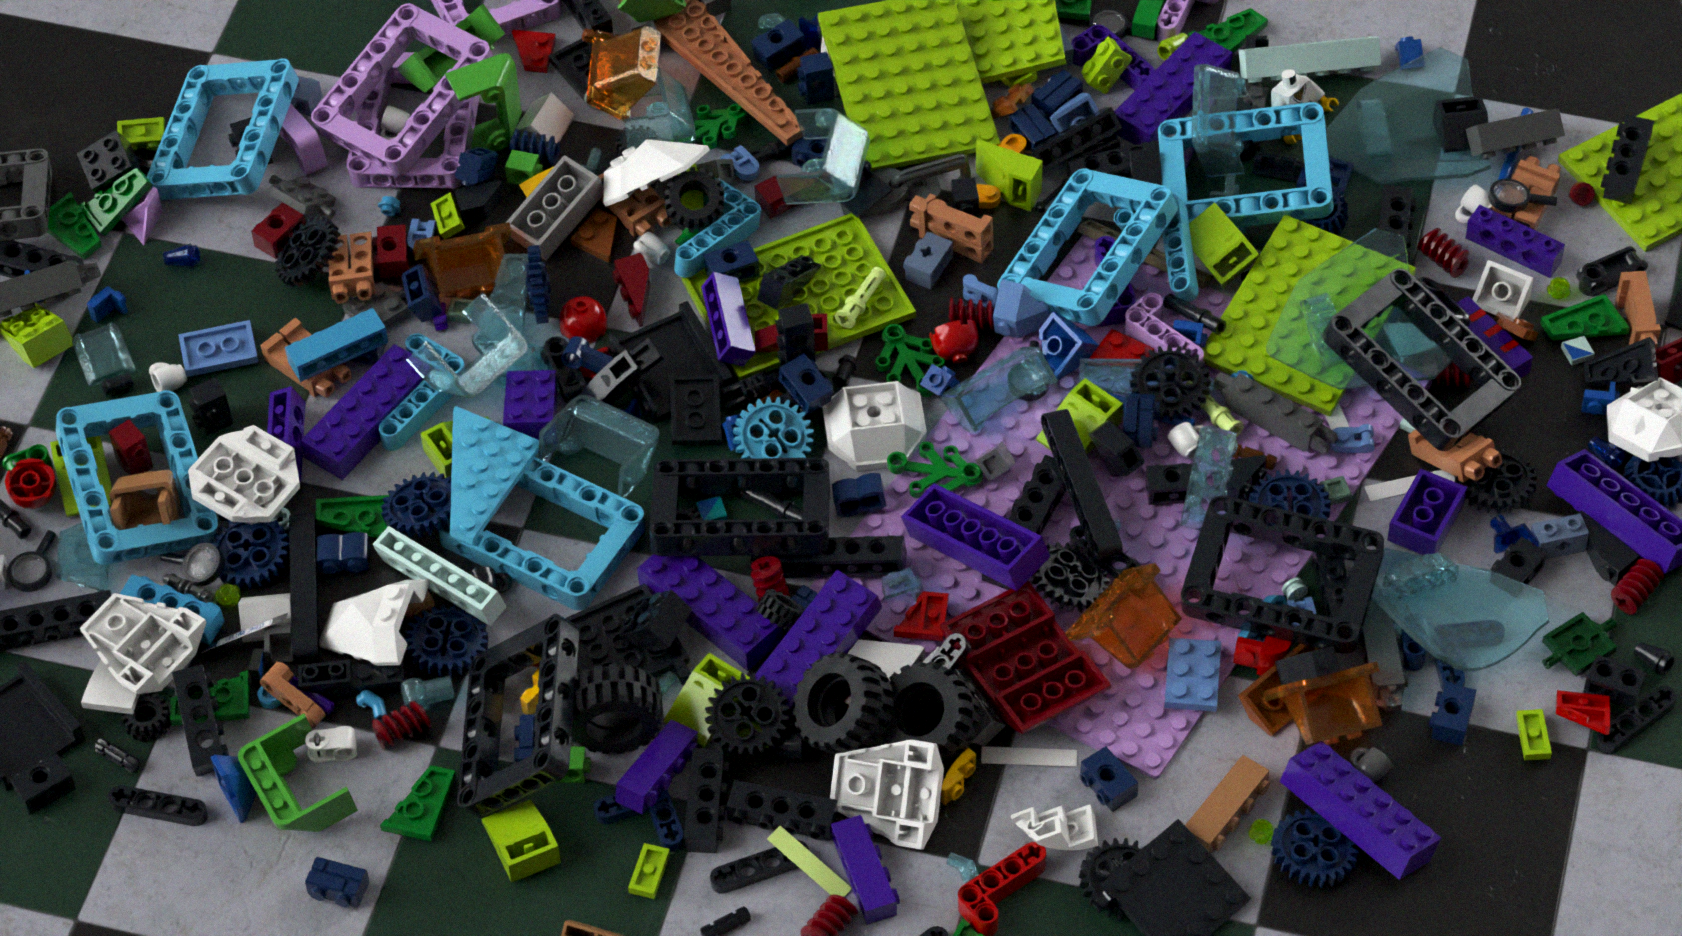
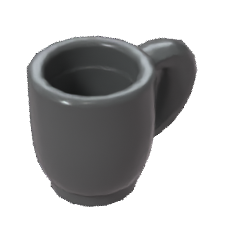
(1373, 763)

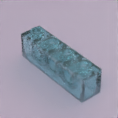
(1204, 464)

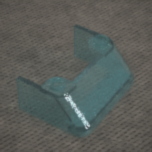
(1215, 119)
(664, 120)
(840, 169)
(495, 341)
(997, 386)
(605, 431)

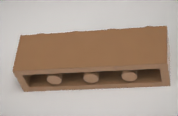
(1228, 803)

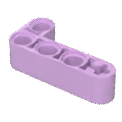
(1174, 16)
(303, 141)
(1145, 325)

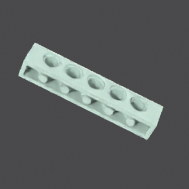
(444, 577)

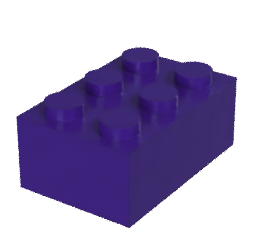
(530, 400)
(1426, 513)

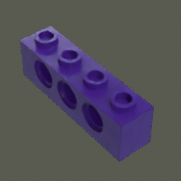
(1515, 241)
(287, 420)

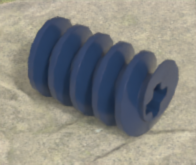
(545, 149)

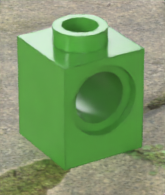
(522, 166)
(578, 766)

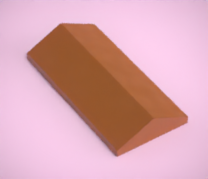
(1269, 714)

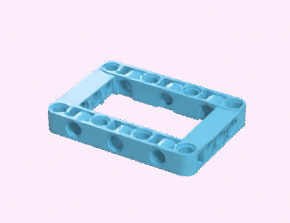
(276, 86)
(1254, 208)
(1154, 211)
(582, 497)
(141, 541)

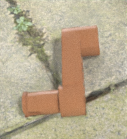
(277, 684)

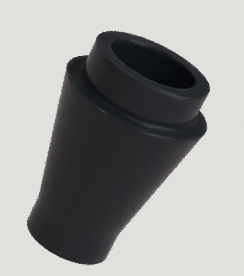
(1656, 658)

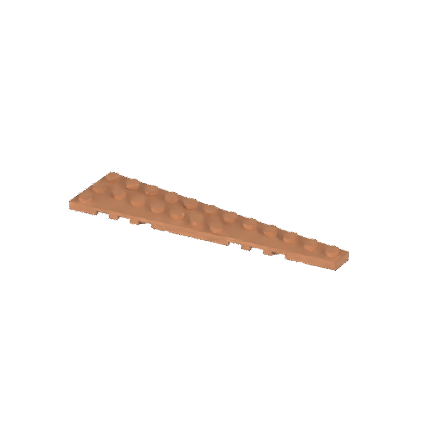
(716, 55)

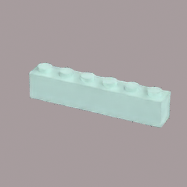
(1310, 57)

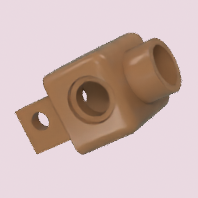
(135, 507)

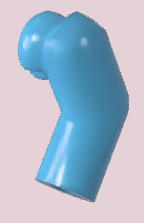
(377, 703)

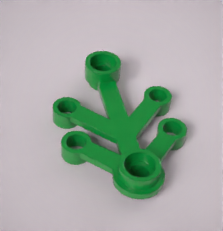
(732, 115)
(896, 337)
(938, 470)

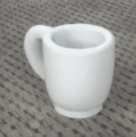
(393, 121)
(1471, 200)
(652, 248)
(167, 376)
(1185, 439)

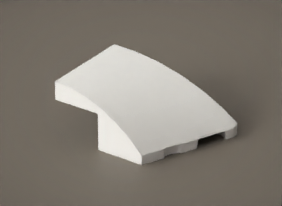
(107, 694)
(1060, 829)

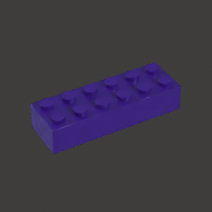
(1168, 89)
(353, 422)
(1620, 508)
(975, 536)
(718, 607)
(826, 626)
(1360, 810)

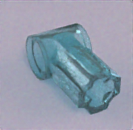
(426, 691)

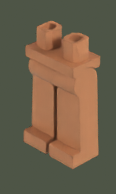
(1538, 181)
(640, 211)
(969, 234)
(358, 279)
(1637, 303)
(275, 355)
(1463, 460)

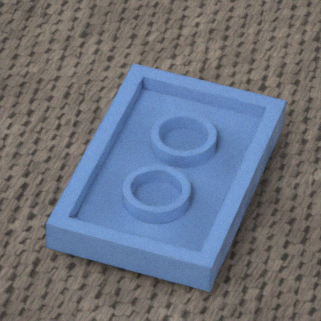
(218, 348)
(1192, 674)

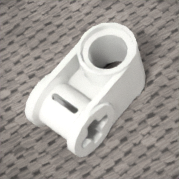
(333, 744)

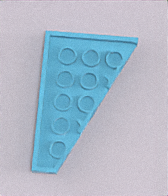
(484, 470)

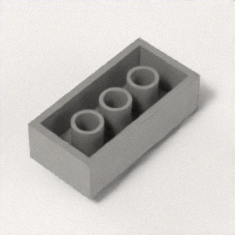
(555, 206)

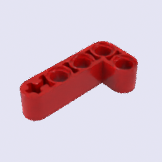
(1027, 862)

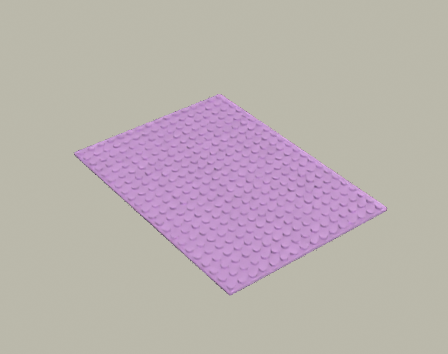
(1132, 712)

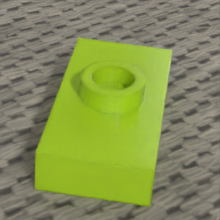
(447, 216)
(1533, 734)
(649, 871)

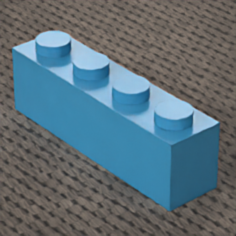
(336, 344)

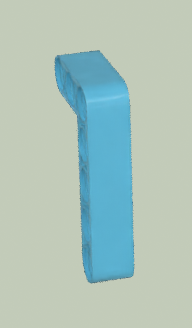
(736, 223)
(1177, 251)
(420, 403)

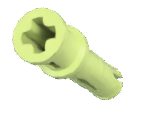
(851, 311)
(1220, 416)

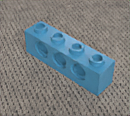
(145, 588)

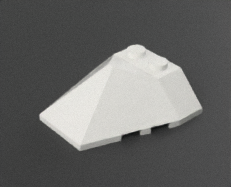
(647, 164)
(371, 622)
(143, 640)
(892, 789)

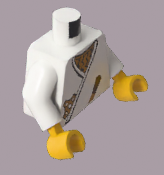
(1296, 90)

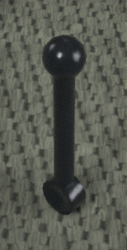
(1040, 206)

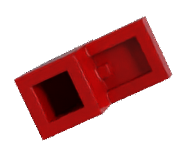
(1260, 654)

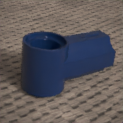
(580, 354)
(1413, 653)

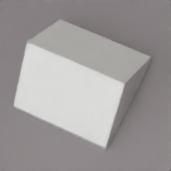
(546, 117)
(1503, 290)
(261, 609)

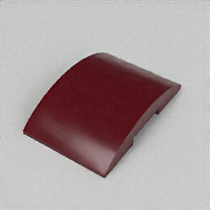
(1024, 659)

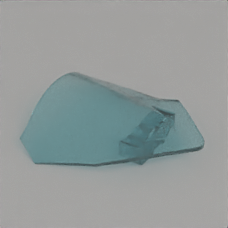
(1391, 127)
(1331, 288)
(1458, 609)

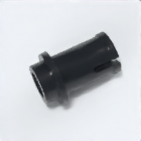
(846, 366)
(116, 384)

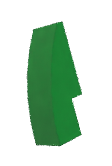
(1146, 18)

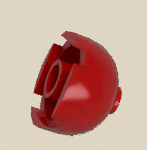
(583, 318)
(955, 340)
(31, 483)

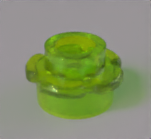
(1559, 288)
(228, 600)
(1261, 825)

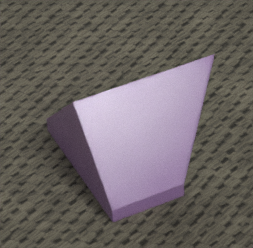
(144, 215)

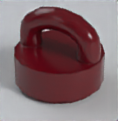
(1582, 193)

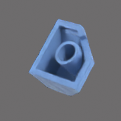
(1073, 111)
(1017, 311)

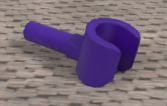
(440, 322)

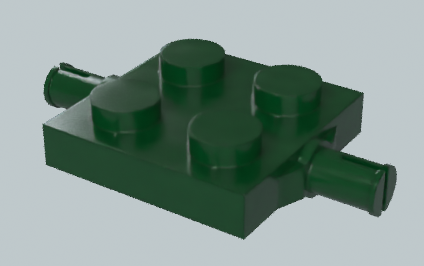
(1578, 643)

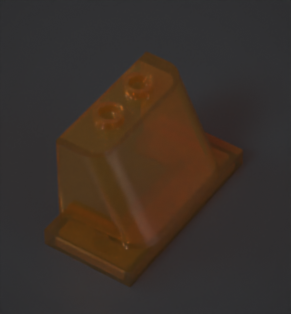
(622, 70)
(466, 261)
(1129, 617)
(1331, 704)

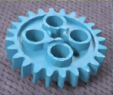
(791, 424)

